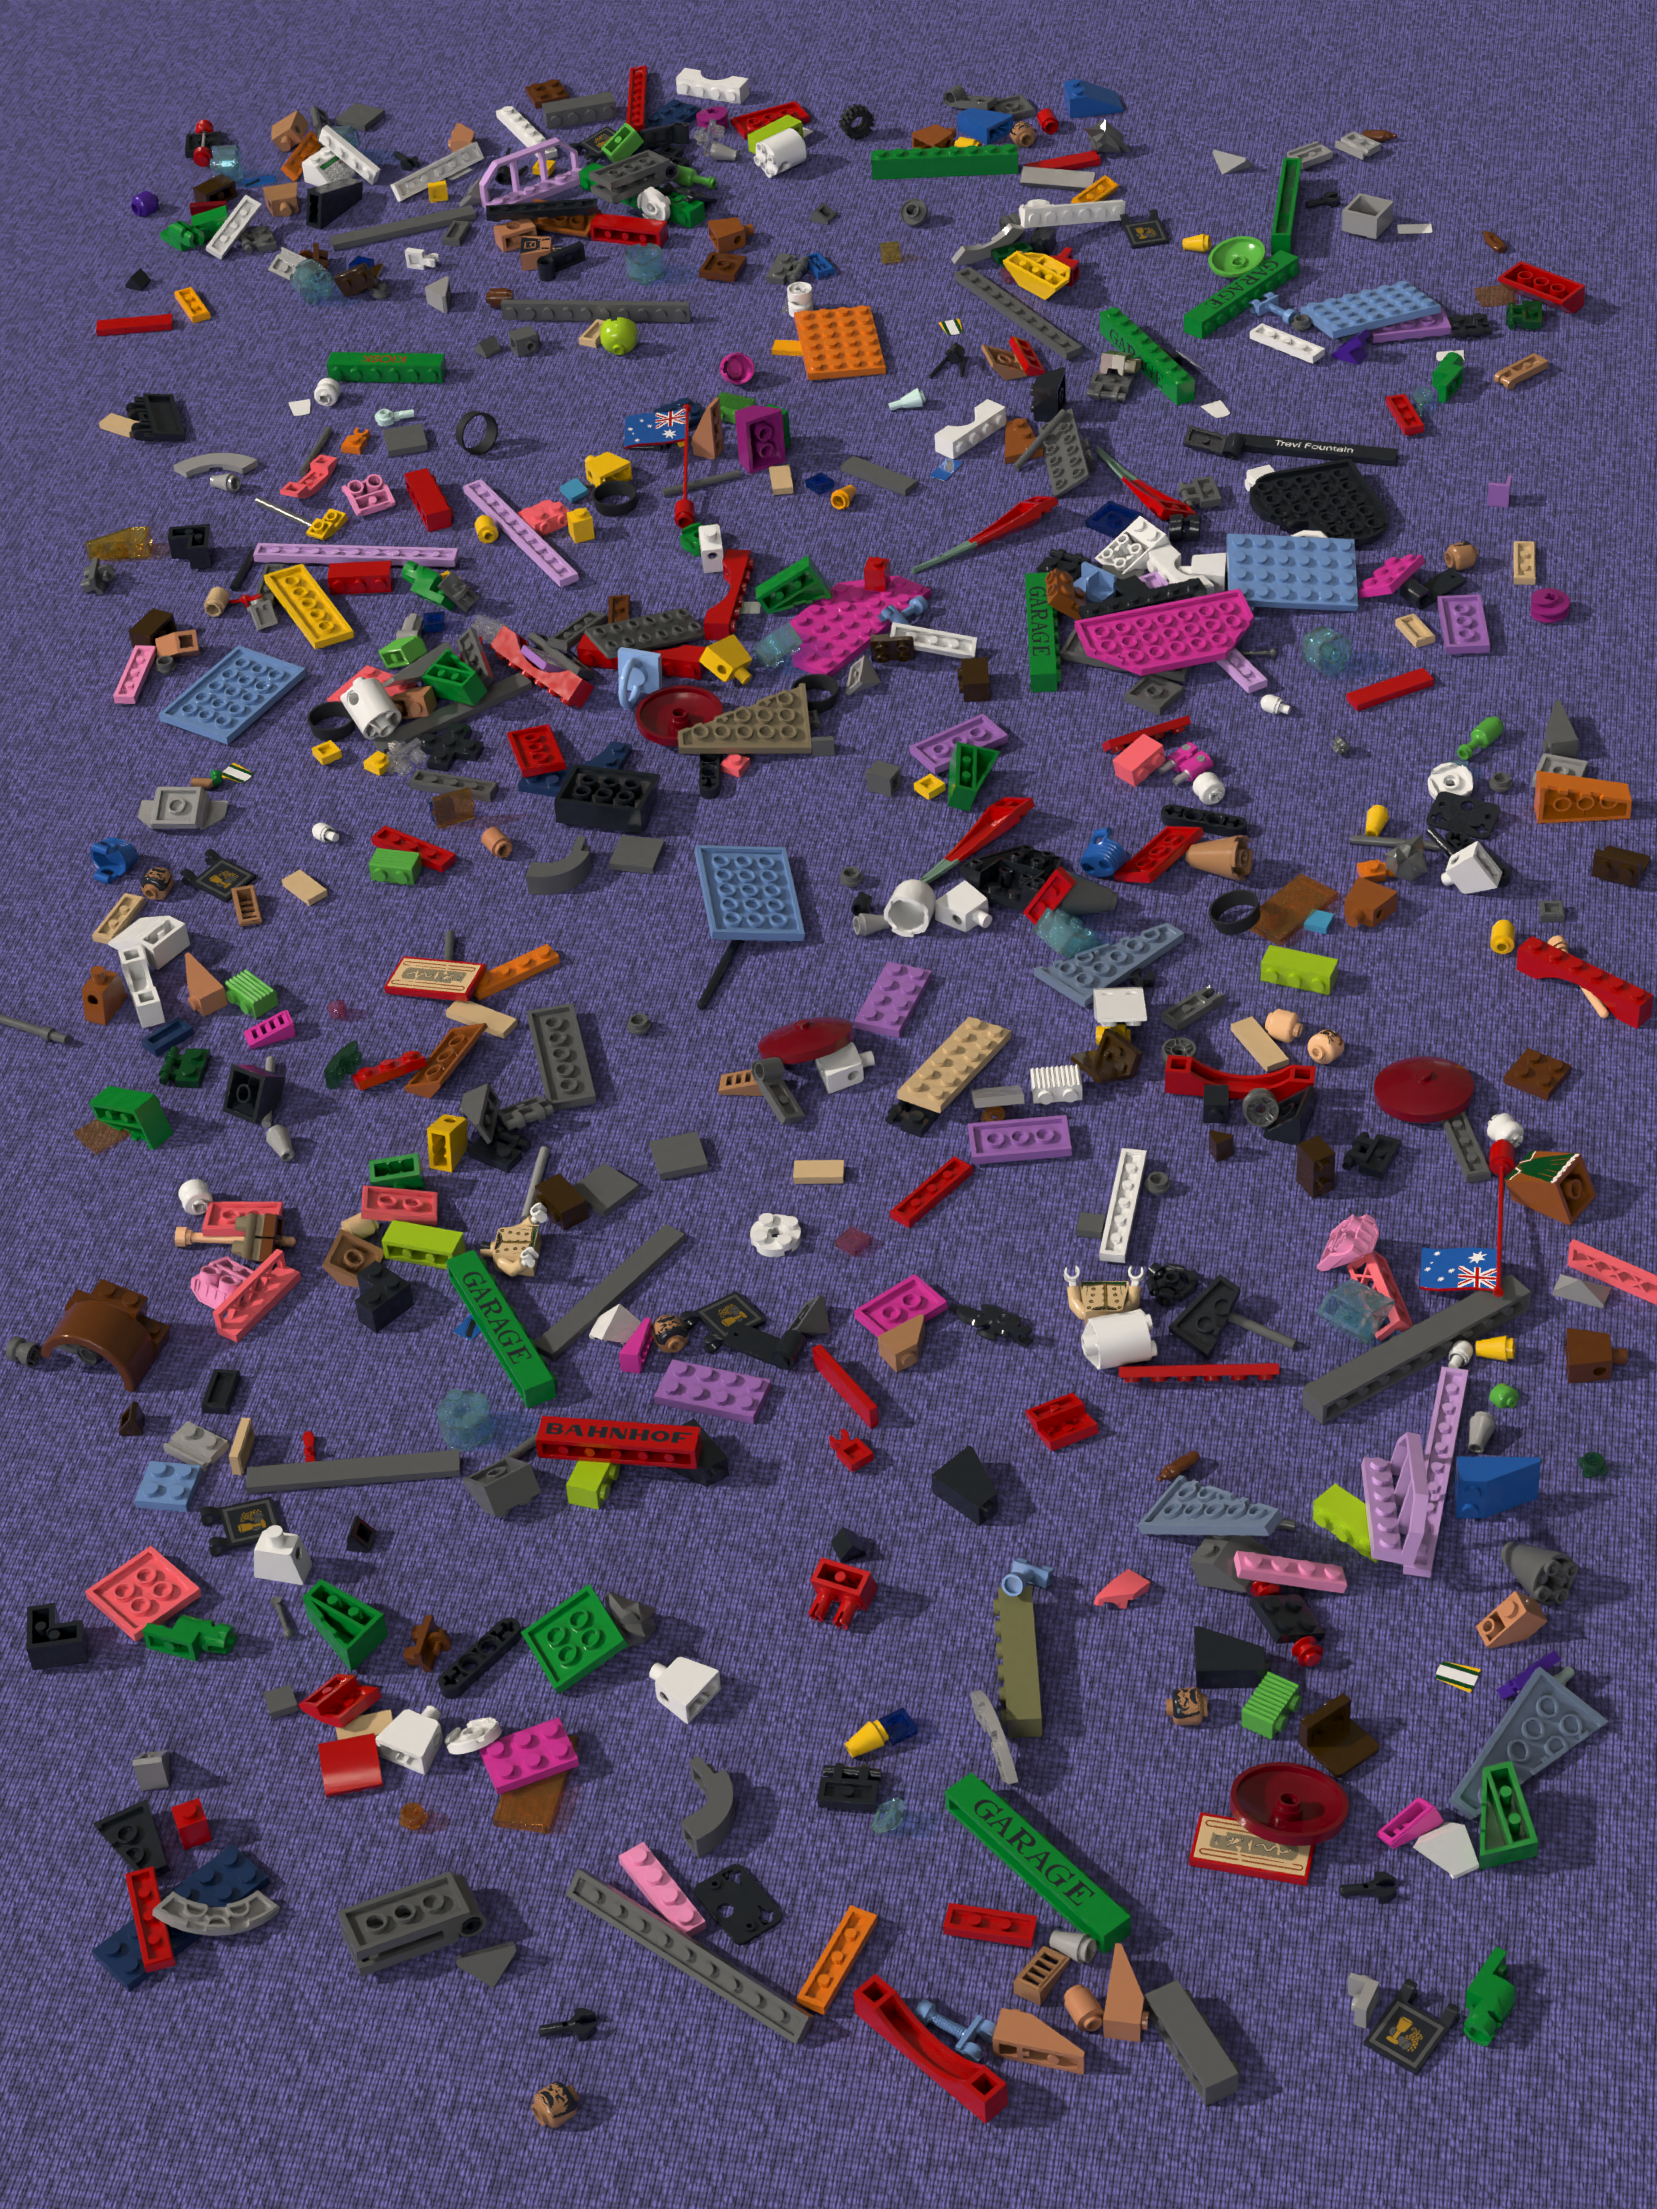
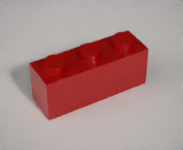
(360, 577)

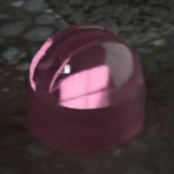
(337, 1008)

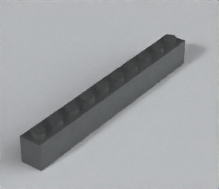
(1413, 1350)

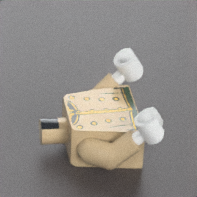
(518, 1246)
(1103, 1297)

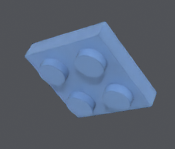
(168, 1486)

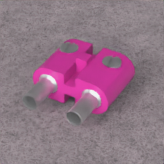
(1187, 761)

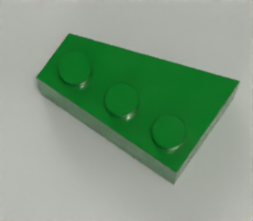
(793, 586)
(454, 680)
(968, 773)
(133, 1111)
(344, 1622)
(1505, 1820)

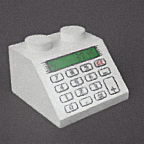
(325, 168)

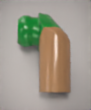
(208, 783)

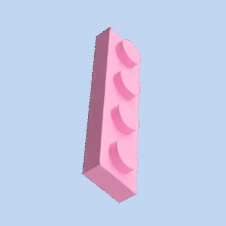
(135, 674)
(1290, 1572)
(661, 1890)

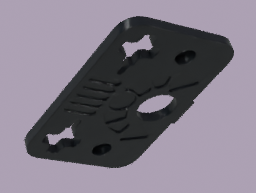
(1462, 820)
(743, 1899)

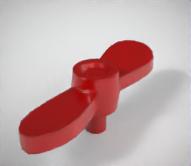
(245, 599)
(309, 1442)

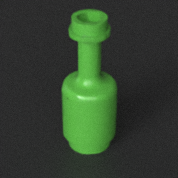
(689, 177)
(1488, 728)

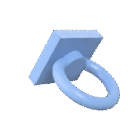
(638, 673)

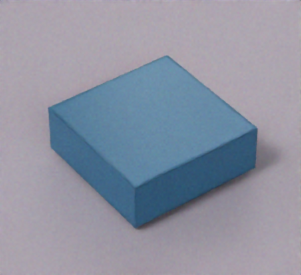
(574, 490)
(1319, 922)

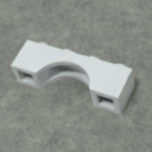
(730, 90)
(956, 440)
(1167, 562)
(141, 986)

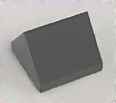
(488, 347)
(823, 746)

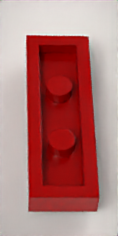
(1026, 356)
(1404, 414)
(1050, 895)
(388, 1070)
(990, 1925)

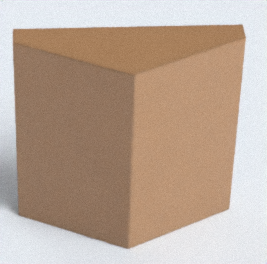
(1004, 362)
(349, 1257)

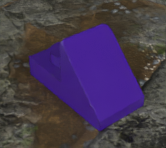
(1352, 349)

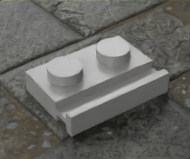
(1358, 145)
(1311, 154)
(285, 263)
(196, 1446)

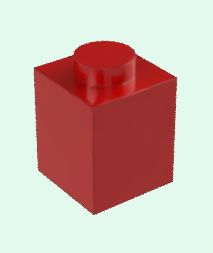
(877, 574)
(191, 1823)

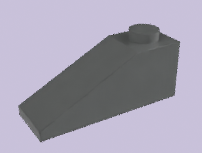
(1559, 734)
(481, 1109)

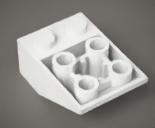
(1132, 546)
(159, 937)
(1119, 1005)

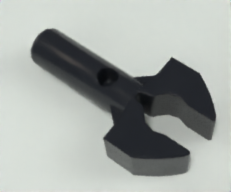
(406, 163)
(1330, 199)
(1147, 981)
(1372, 1888)
(573, 2025)

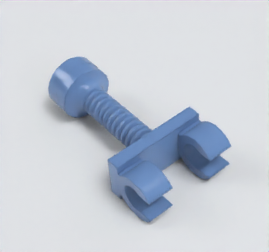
(1272, 304)
(917, 606)
(1024, 1573)
(985, 2029)

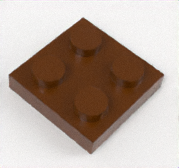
(546, 92)
(722, 266)
(1537, 1074)

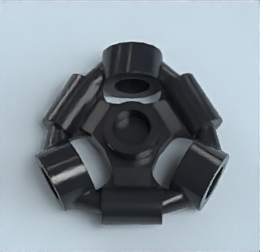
(1164, 1285)

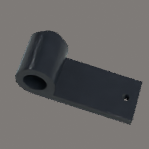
(1426, 594)
(766, 1347)

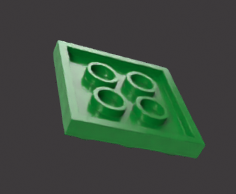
(574, 1639)

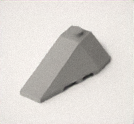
(414, 671)

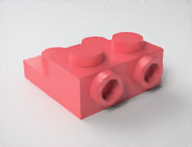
(545, 516)

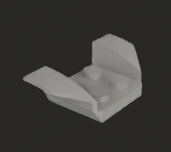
(181, 809)

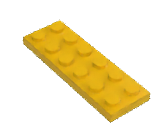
(308, 606)

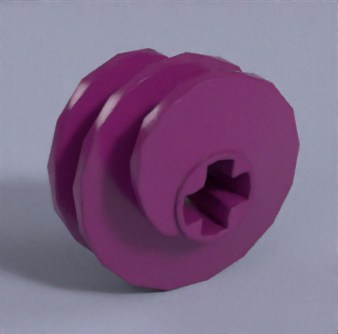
(718, 113)
(1549, 605)

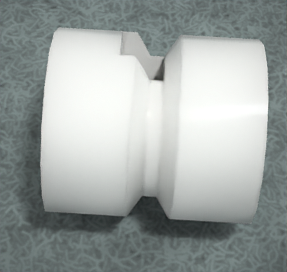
(799, 297)

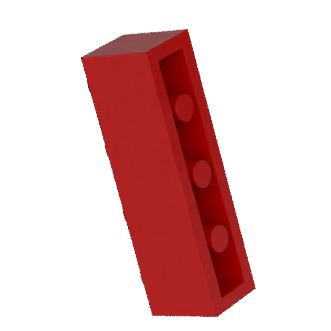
(628, 230)
(428, 499)

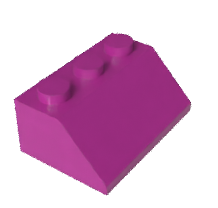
(760, 437)

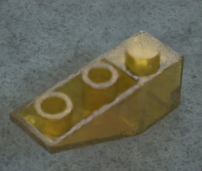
(123, 544)

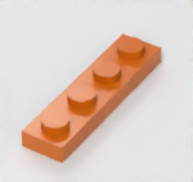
(306, 148)
(516, 971)
(837, 1960)

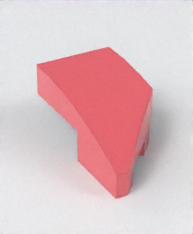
(1123, 1588)

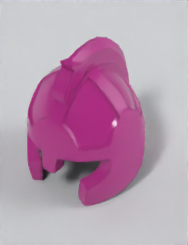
(737, 368)

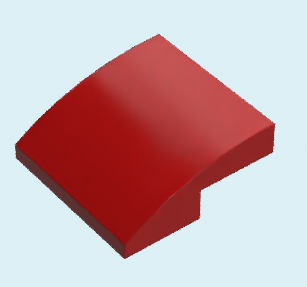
(1062, 1421)
(340, 1700)
(350, 1765)

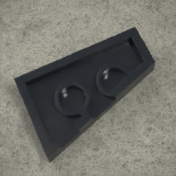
(1206, 1316)
(135, 1837)

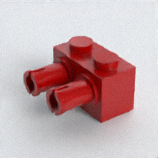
(844, 1585)

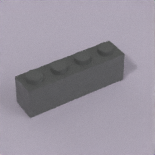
(579, 110)
(1192, 2042)

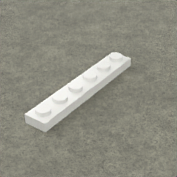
(523, 129)
(437, 171)
(1072, 213)
(1123, 1205)

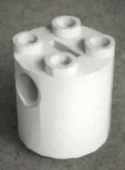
(780, 152)
(371, 708)
(1118, 1339)

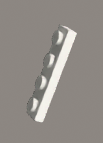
(349, 154)
(233, 227)
(1287, 343)
(937, 641)

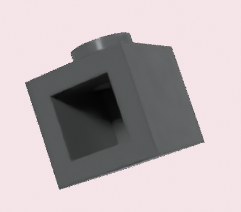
(524, 341)
(883, 778)

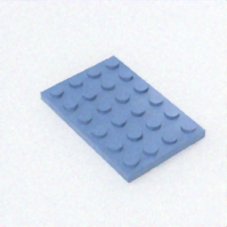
(1370, 309)
(1293, 571)
(232, 694)
(749, 893)

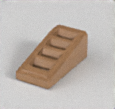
(246, 893)
(746, 1087)
(1034, 1992)

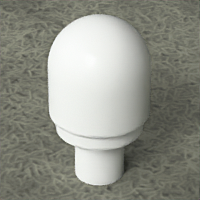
(1274, 705)
(324, 833)
(1460, 1354)

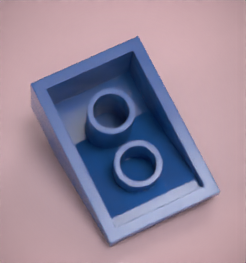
(1088, 99)
(1494, 1484)

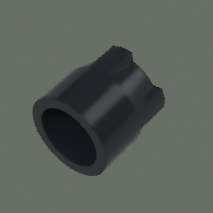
(861, 904)

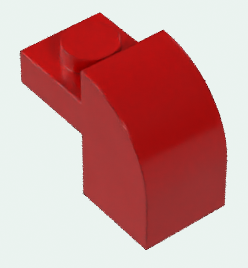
(1066, 258)

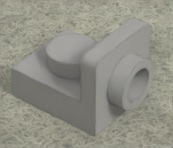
(262, 613)
(1365, 1999)

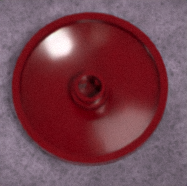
(674, 709)
(806, 1039)
(1424, 1089)
(1289, 1803)

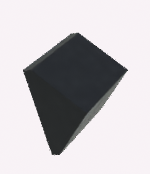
(1293, 1118)

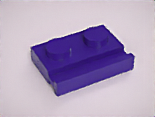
(1516, 1684)

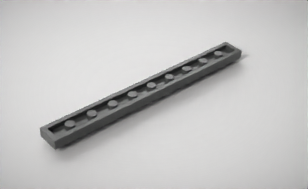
(592, 310)
(1018, 313)
(690, 1956)

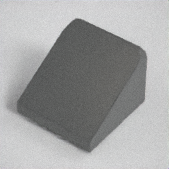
(823, 214)

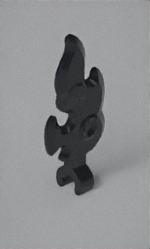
(1000, 1320)

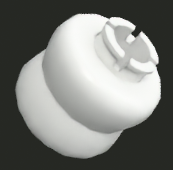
(327, 392)
(1209, 788)
(1505, 1127)
(195, 1196)

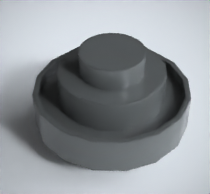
(914, 212)

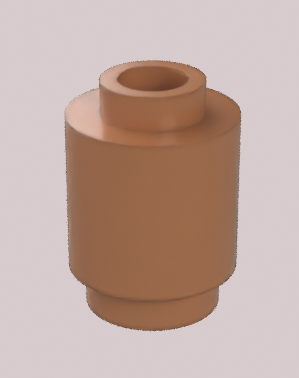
(497, 842)
(1083, 2008)

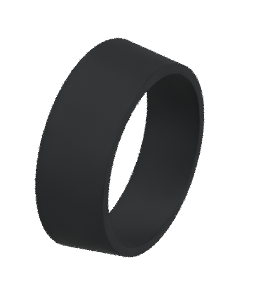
(489, 439)
(614, 488)
(819, 681)
(326, 710)
(1230, 900)

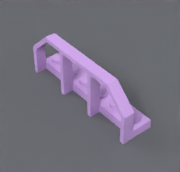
(541, 190)
(1409, 1493)

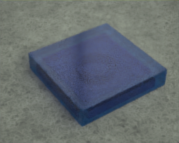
(1112, 519)

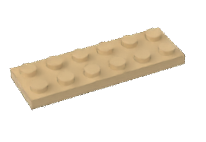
(954, 1064)

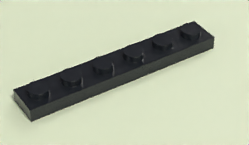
(541, 209)
(1150, 597)

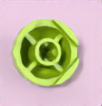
(618, 336)

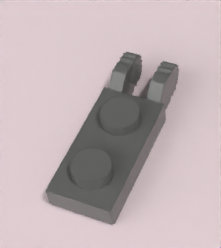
(1192, 1008)

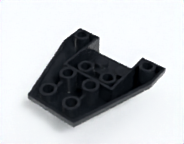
(1011, 875)

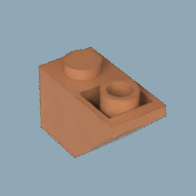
(460, 137)
(178, 644)
(415, 702)
(1511, 1621)

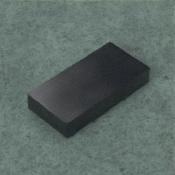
(221, 1391)

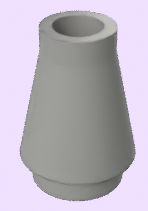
(723, 152)
(227, 482)
(869, 923)
(280, 1141)
(1481, 1429)
(1074, 1945)

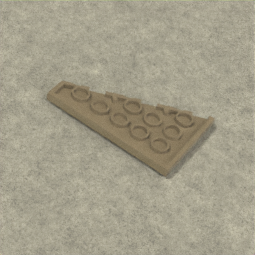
(769, 727)

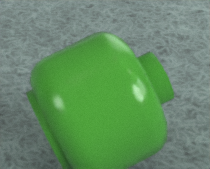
(1504, 1396)

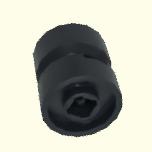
(1177, 530)

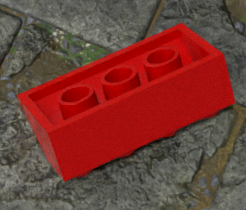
(1544, 287)

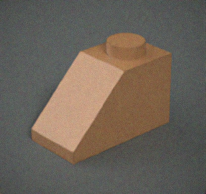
(903, 1344)

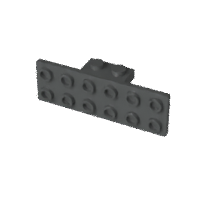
(1067, 455)
(646, 632)

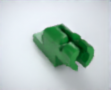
(182, 236)
(1448, 376)
(425, 584)
(190, 1637)
(1489, 1999)

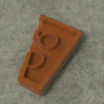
(1017, 439)

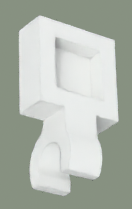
(418, 260)

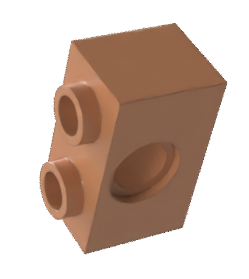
(509, 234)

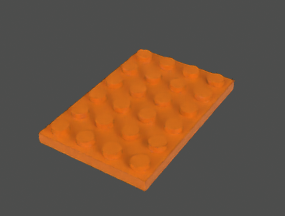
(839, 343)

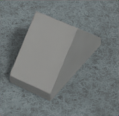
(439, 294)
(152, 1770)

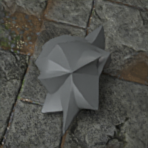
(1105, 138)
(1407, 859)
(631, 1618)

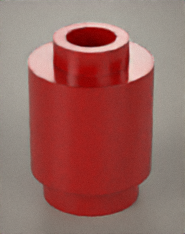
(1048, 121)

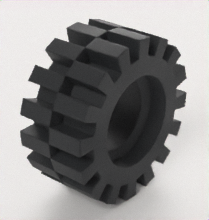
(850, 115)

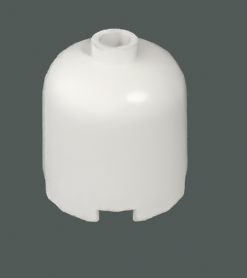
(910, 908)

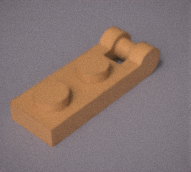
(1521, 370)

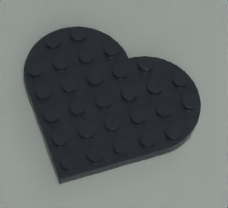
(1322, 498)

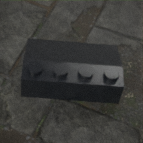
(606, 798)

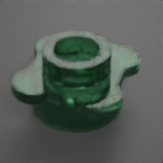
(1592, 1465)

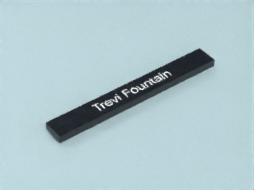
(1319, 450)

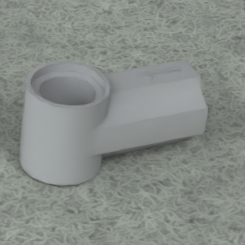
(412, 626)

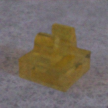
(890, 252)

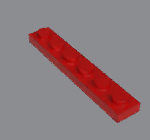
(1210, 1371)

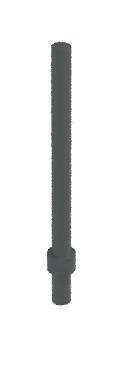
(46, 1033)

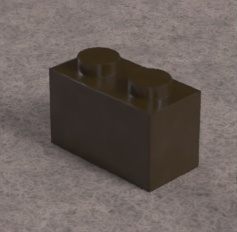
(215, 189)
(152, 626)
(974, 679)
(1315, 1166)
(563, 1202)

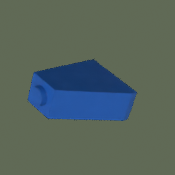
(984, 124)

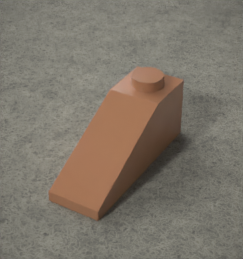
(708, 437)
(204, 990)
(1124, 2006)
(1029, 2040)

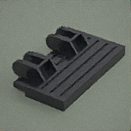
(157, 418)

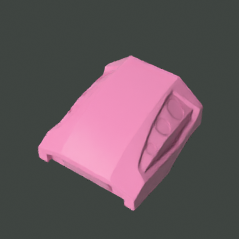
(368, 495)
(1349, 1242)
(219, 1281)

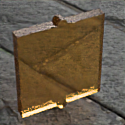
(1493, 296)
(453, 807)
(99, 1135)

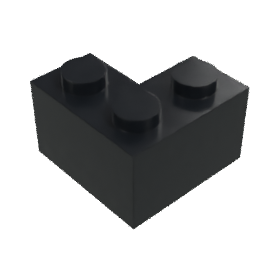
(192, 543)
(382, 1296)
(53, 1642)

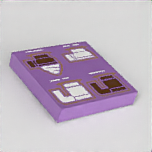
(542, 659)

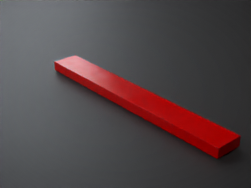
(637, 97)

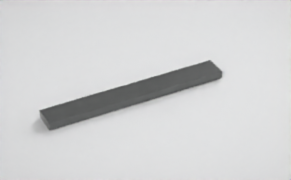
(401, 227)
(455, 712)
(609, 1292)
(353, 1471)

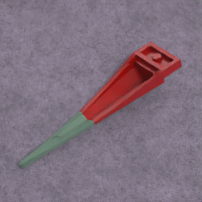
(1156, 501)
(1018, 518)
(993, 824)

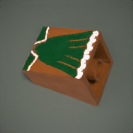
(1552, 1184)

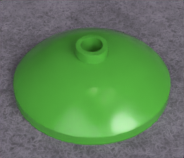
(1236, 256)

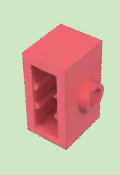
(1139, 760)

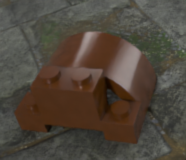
(115, 1326)

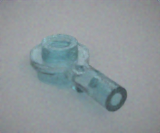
(1422, 397)

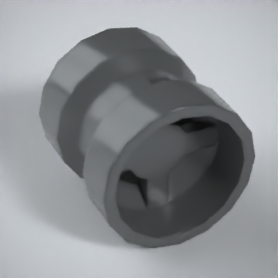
(26, 1352)

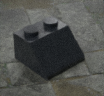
(1049, 395)
(252, 1092)

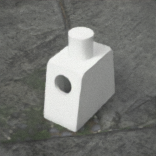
(711, 542)
(1211, 566)
(1472, 870)
(963, 908)
(843, 1067)
(281, 1557)
(685, 1686)
(412, 1739)

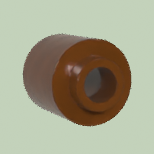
(496, 295)

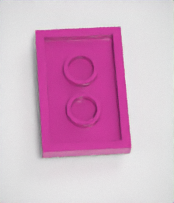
(1390, 576)
(899, 1305)
(528, 1756)

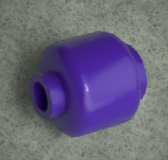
(144, 204)

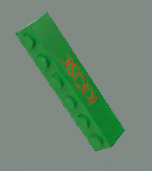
(387, 367)

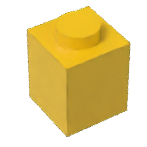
(580, 525)

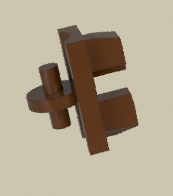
(318, 255)
(429, 1643)

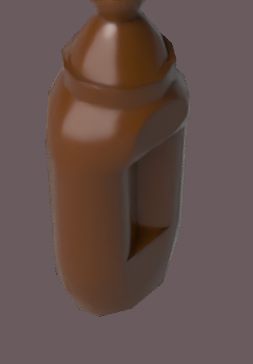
(1379, 135)
(1494, 242)
(1178, 1466)

